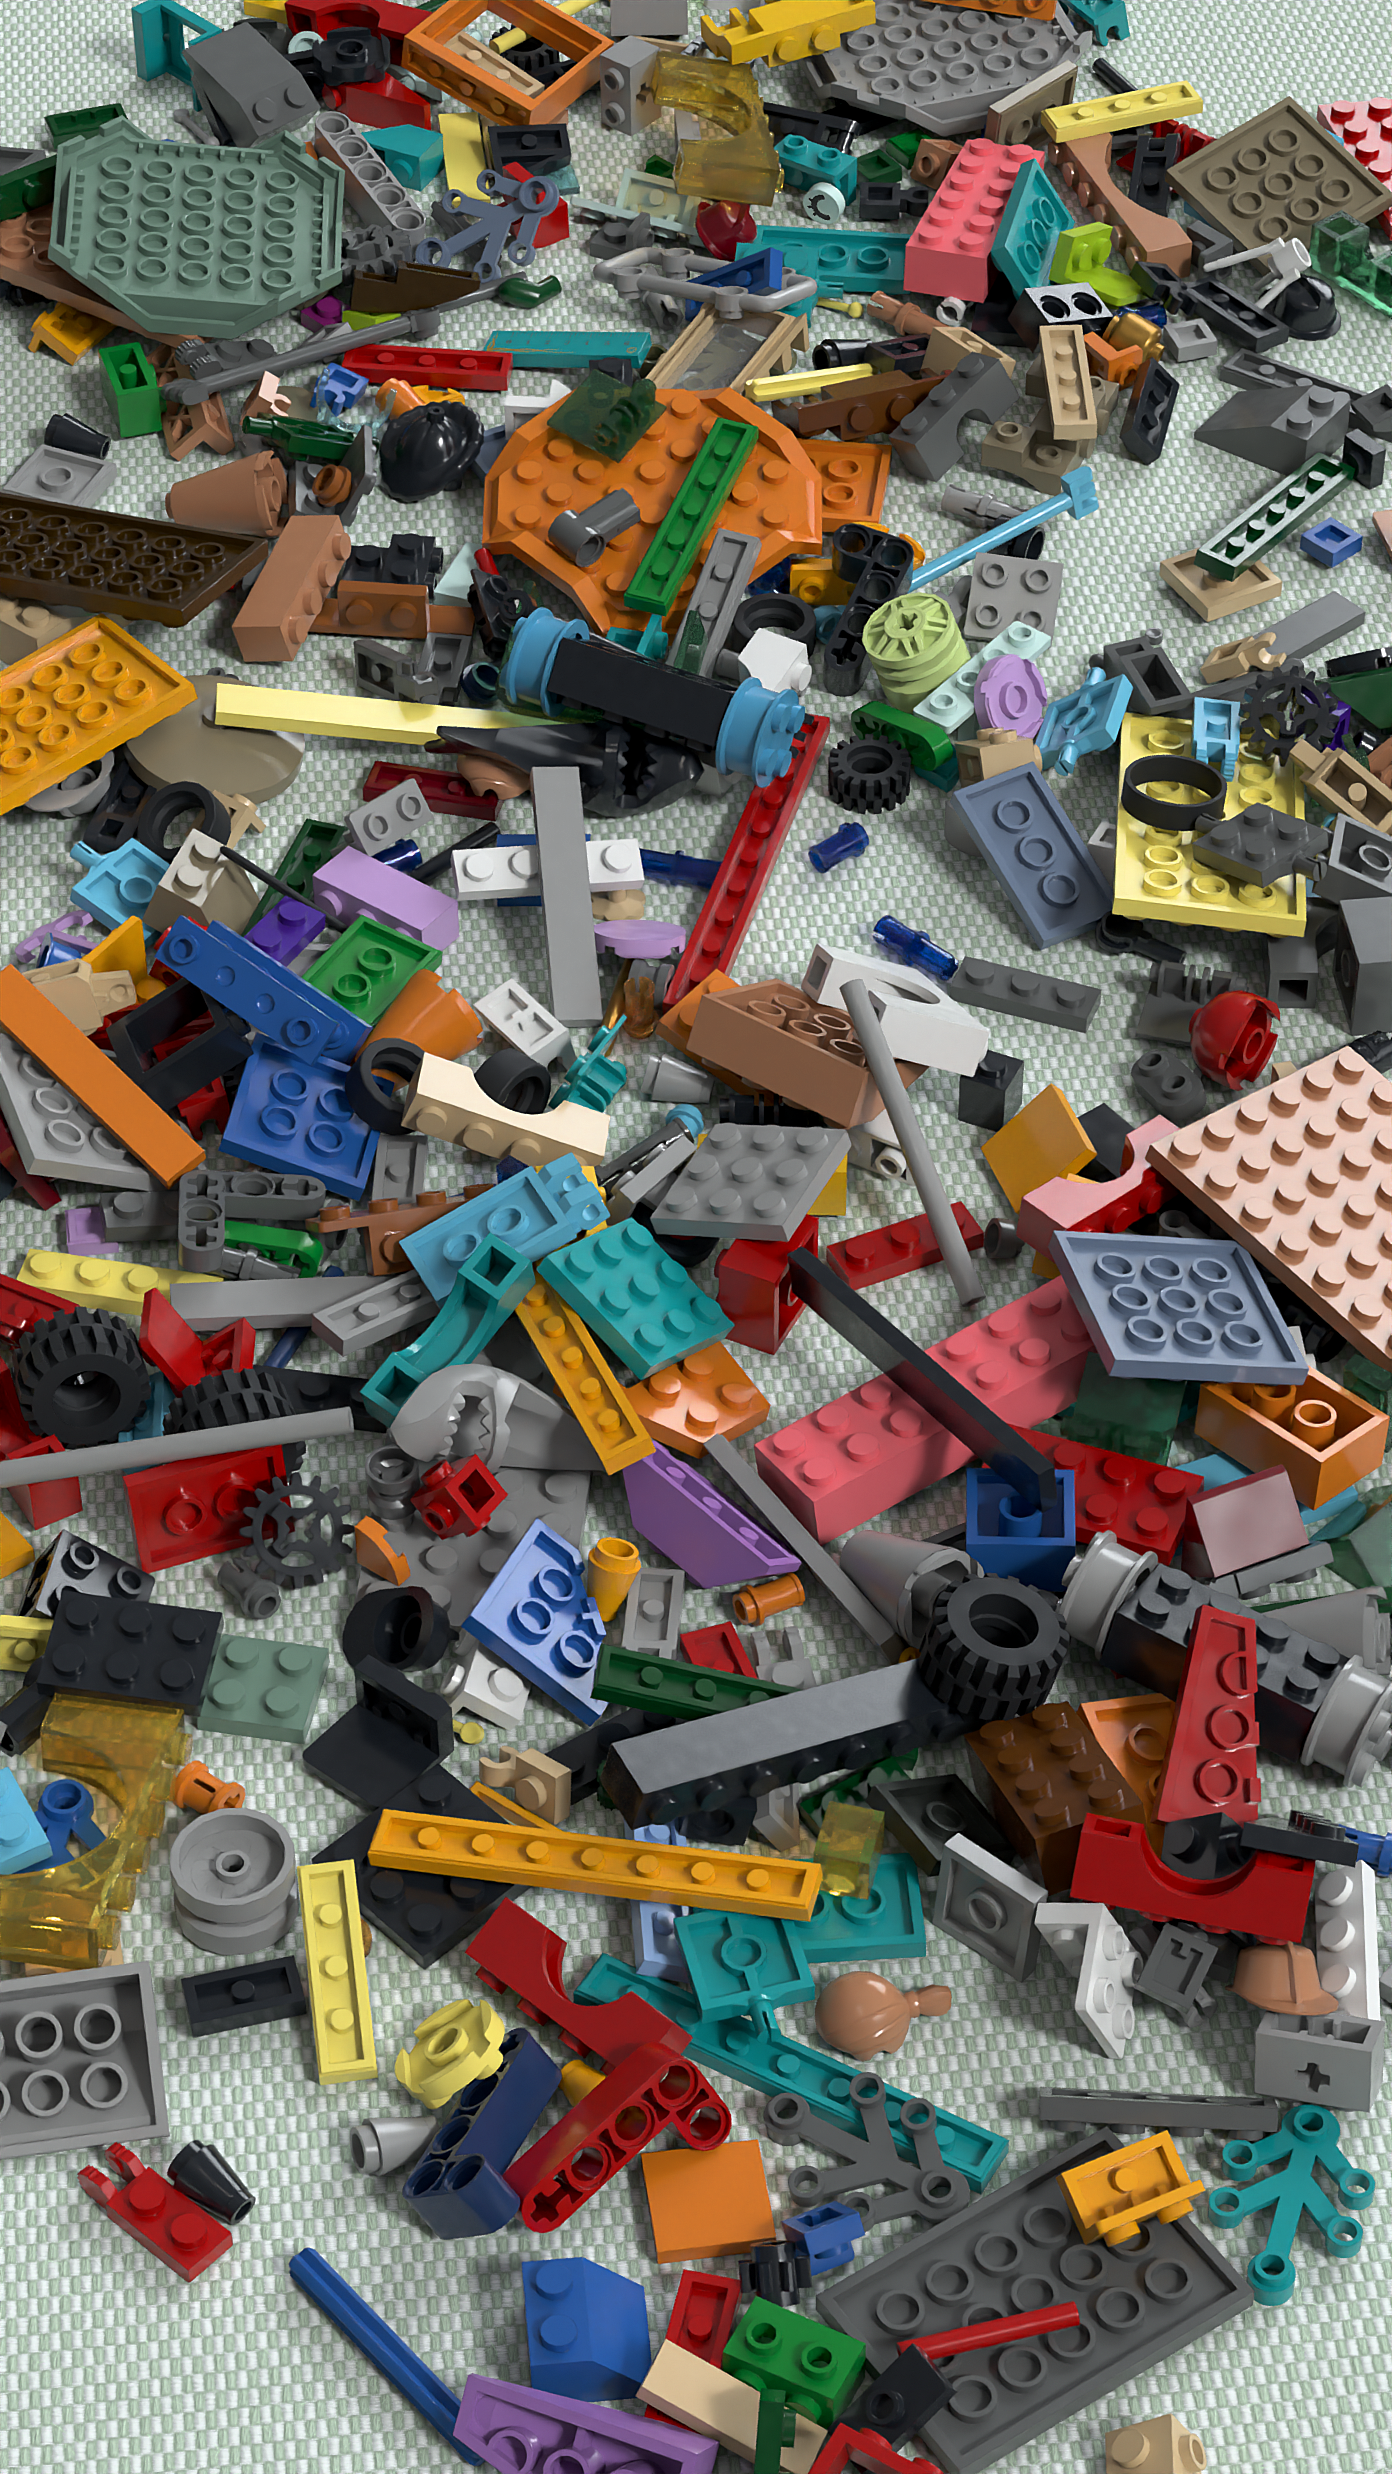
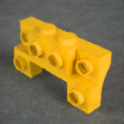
(786, 29)

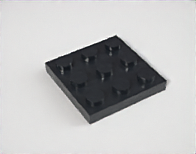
(421, 1909)

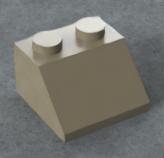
(204, 887)

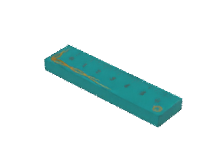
(569, 348)

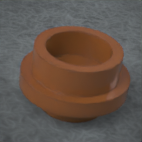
(332, 485)

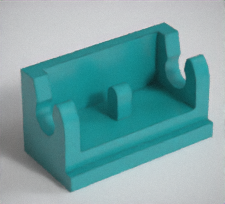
(1101, 15)

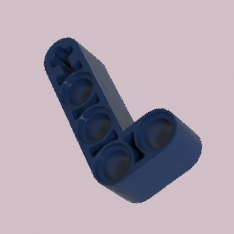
(460, 2174)

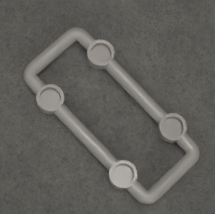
(678, 263)

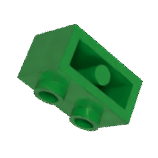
(131, 390)
(797, 2355)

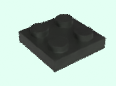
(933, 1810)

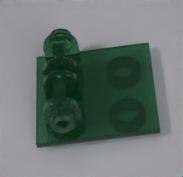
(608, 414)
(1125, 1414)

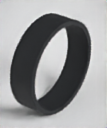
(1172, 769)

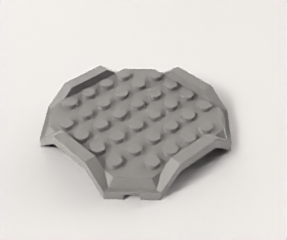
(941, 62)

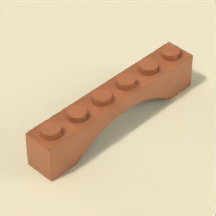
(1135, 230)

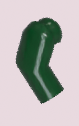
(527, 293)

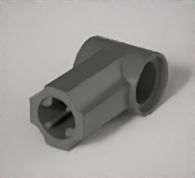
(586, 533)

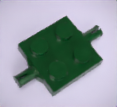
(302, 437)

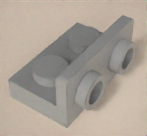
(385, 819)

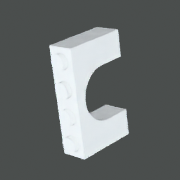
(912, 1011)

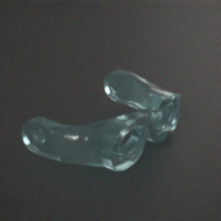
(325, 415)

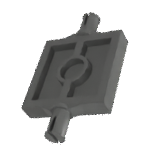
(1261, 845)

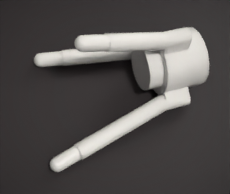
(1285, 264)

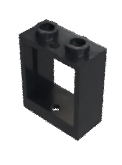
(191, 1065)

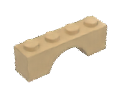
(452, 1107)

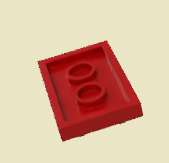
(197, 1504)

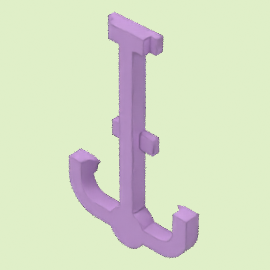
(78, 943)

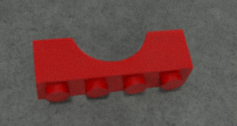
(378, 15)
(1099, 1206)
(41, 1501)
(1260, 1898)
(529, 1957)

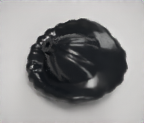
(429, 449)

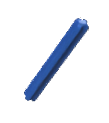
(380, 2345)

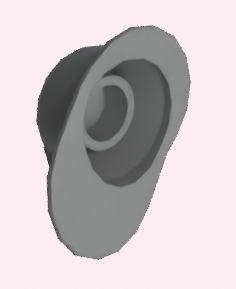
(78, 792)

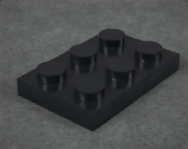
(130, 1652)

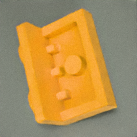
(1128, 2188)

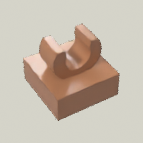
(264, 398)

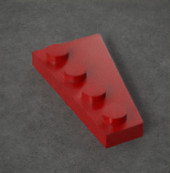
(1213, 1726)

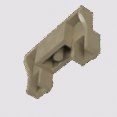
(1032, 450)

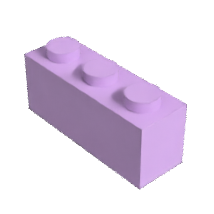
(362, 885)

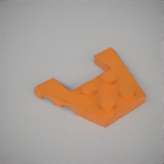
(697, 1400)

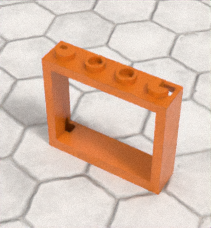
(482, 91)

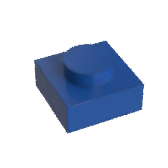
(1331, 542)

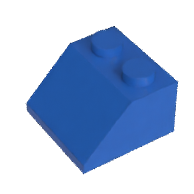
(1014, 1536)
(584, 2330)

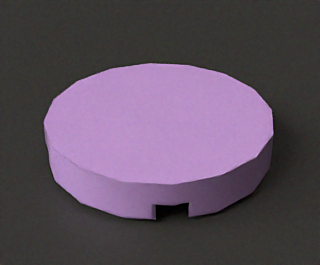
(1010, 695)
(640, 938)

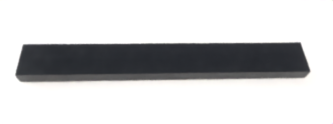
(923, 1380)

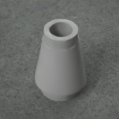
(676, 1081)
(390, 2142)

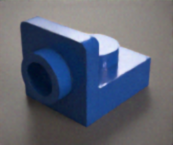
(825, 2235)

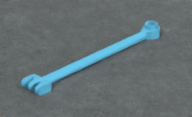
(1076, 498)

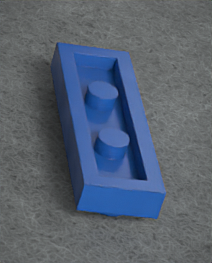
(758, 273)

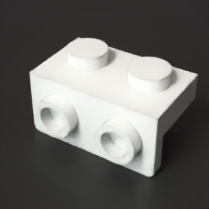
(485, 1683)

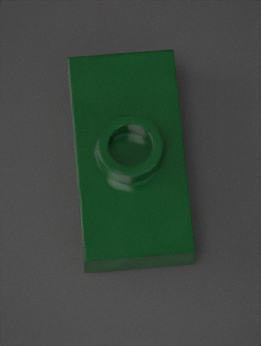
(82, 122)

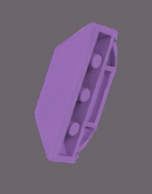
(700, 1525)

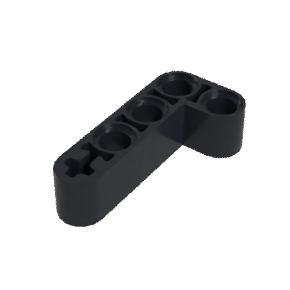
(875, 578)

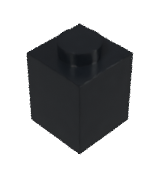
(992, 1093)

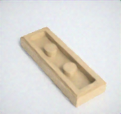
(720, 2407)

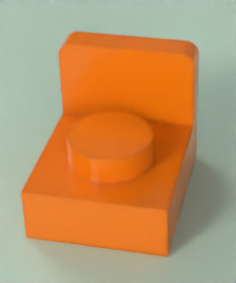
(1112, 365)

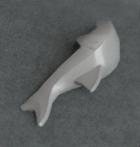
(493, 1416)

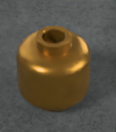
(1132, 331)

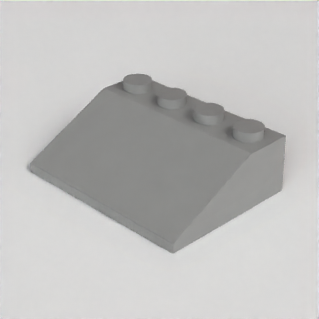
(80, 2061)

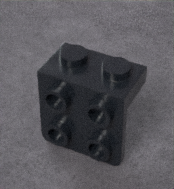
(384, 1738)
(1206, 1850)

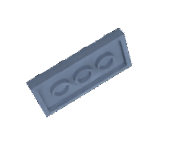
(1035, 854)

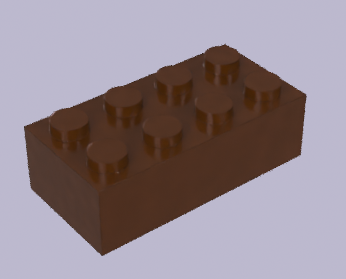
(1041, 1781)

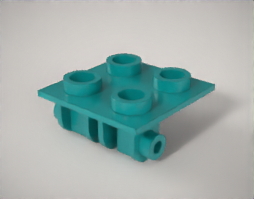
(593, 1076)

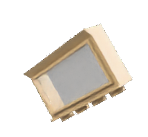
(730, 351)

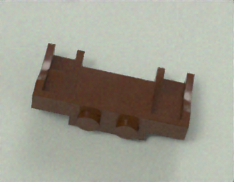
(858, 405)

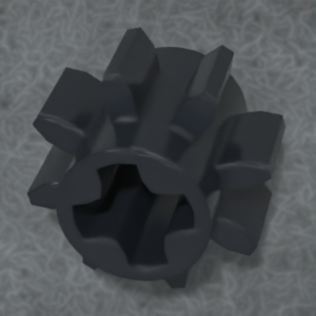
(775, 2272)

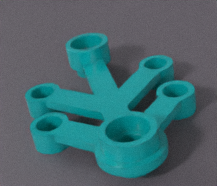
(1292, 2191)

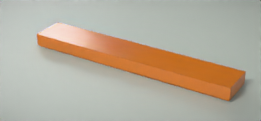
(95, 1080)

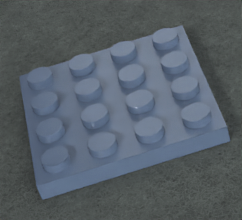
(1177, 1308)

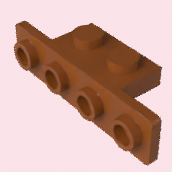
(390, 612)
(388, 1223)

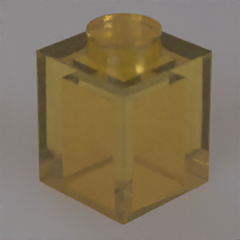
(849, 1849)

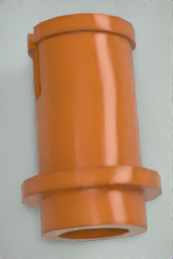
(757, 1603)

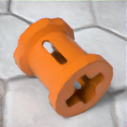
(205, 1792)

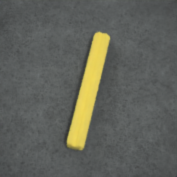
(803, 383)

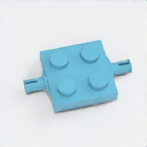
(1083, 721)
(118, 884)

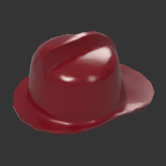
(723, 226)

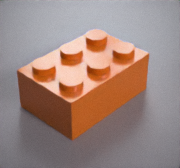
(1312, 1429)

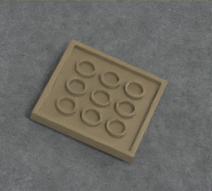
(1276, 181)

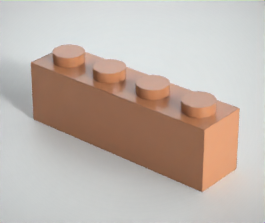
(291, 588)

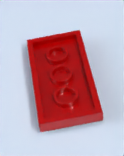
(1121, 1494)

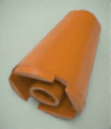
(430, 1019)

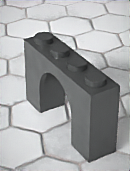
(1292, 961)

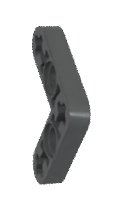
(230, 1196)

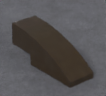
(411, 288)

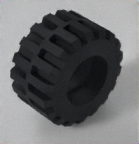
(72, 1346)
(231, 1401)
(993, 1646)

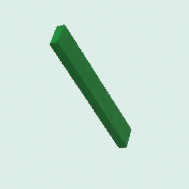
(691, 517)

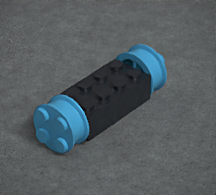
(561, 667)

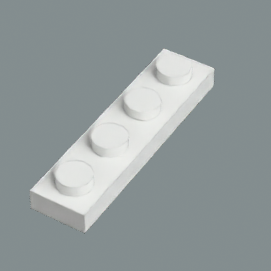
(515, 871)
(1348, 1940)

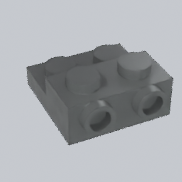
(1355, 861)

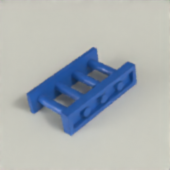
(263, 991)

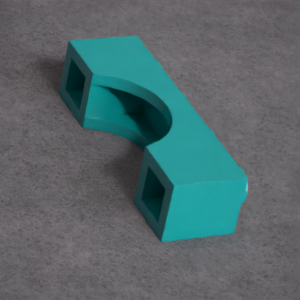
(480, 1302)

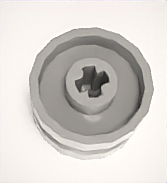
(234, 1881)

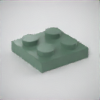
(263, 1689)

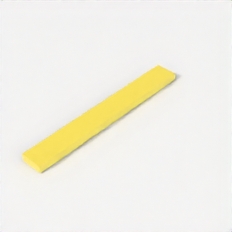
(351, 715)

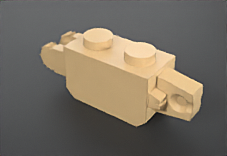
(1344, 785)
(81, 993)

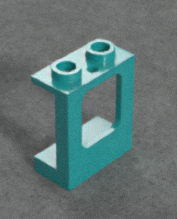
(161, 40)

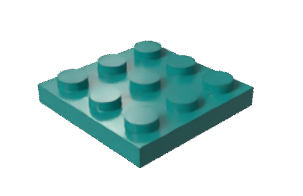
(635, 1297)

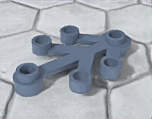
(494, 222)

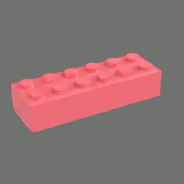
(956, 234)

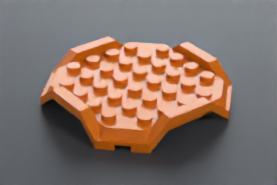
(551, 473)

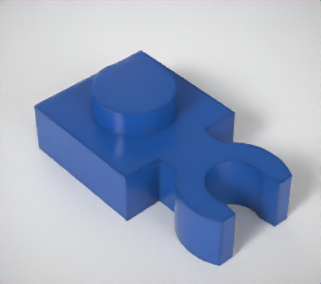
(342, 388)

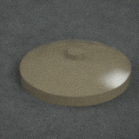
(216, 756)

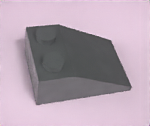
(251, 85)
(1279, 426)

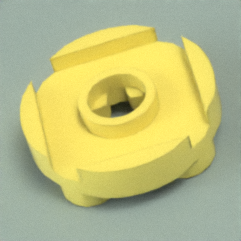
(451, 2052)

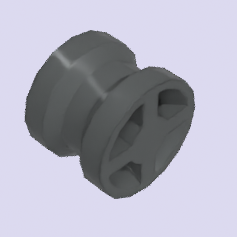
(659, 975)

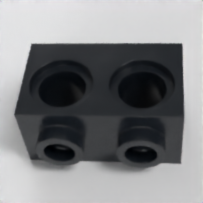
(1058, 306)

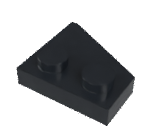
(535, 147)

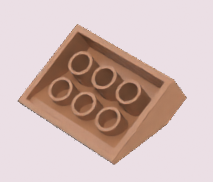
(794, 1048)

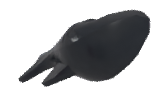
(618, 763)

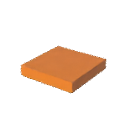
(707, 2201)

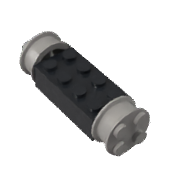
(1307, 1692)

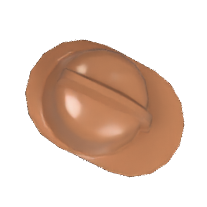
(1281, 1980)

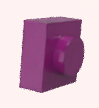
(324, 312)

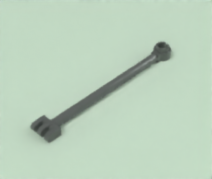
(190, 392)

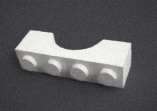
(779, 666)

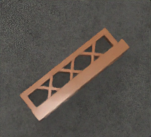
(206, 417)

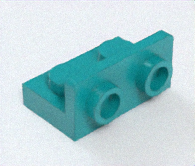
(812, 163)

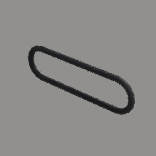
(279, 886)

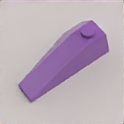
(553, 2434)

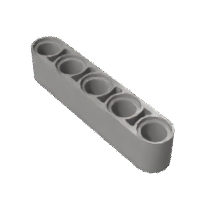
(368, 181)

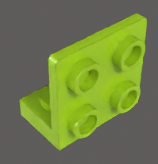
(1081, 259)

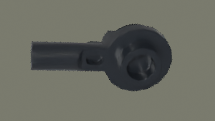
(1124, 935)

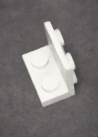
(1103, 1961)

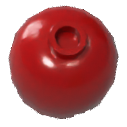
(1233, 1037)

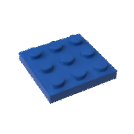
(300, 1119)

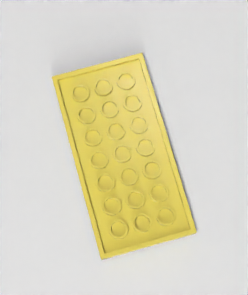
(1157, 866)

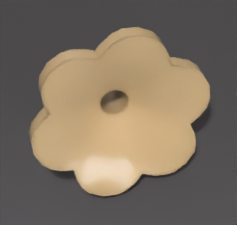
(618, 904)

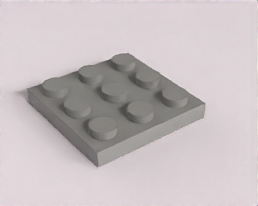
(751, 1182)

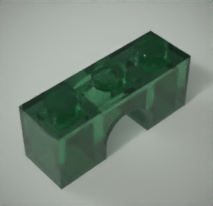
(1343, 255)

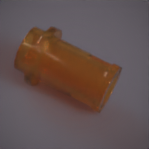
(639, 1008)

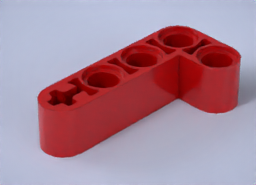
(610, 2146)

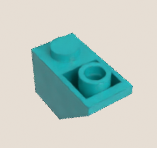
(409, 153)

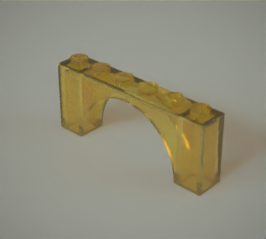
(726, 94)
(133, 1757)

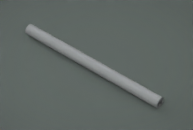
(912, 1143)
(176, 1447)

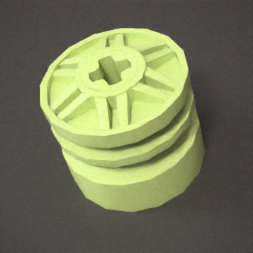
(914, 647)

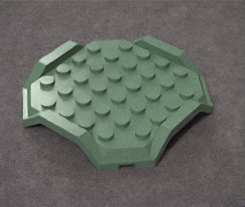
(197, 230)

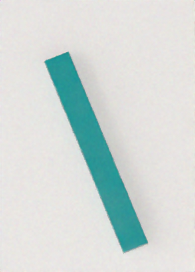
(793, 2068)

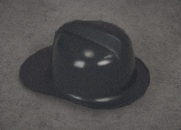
(1306, 309)
(398, 1629)

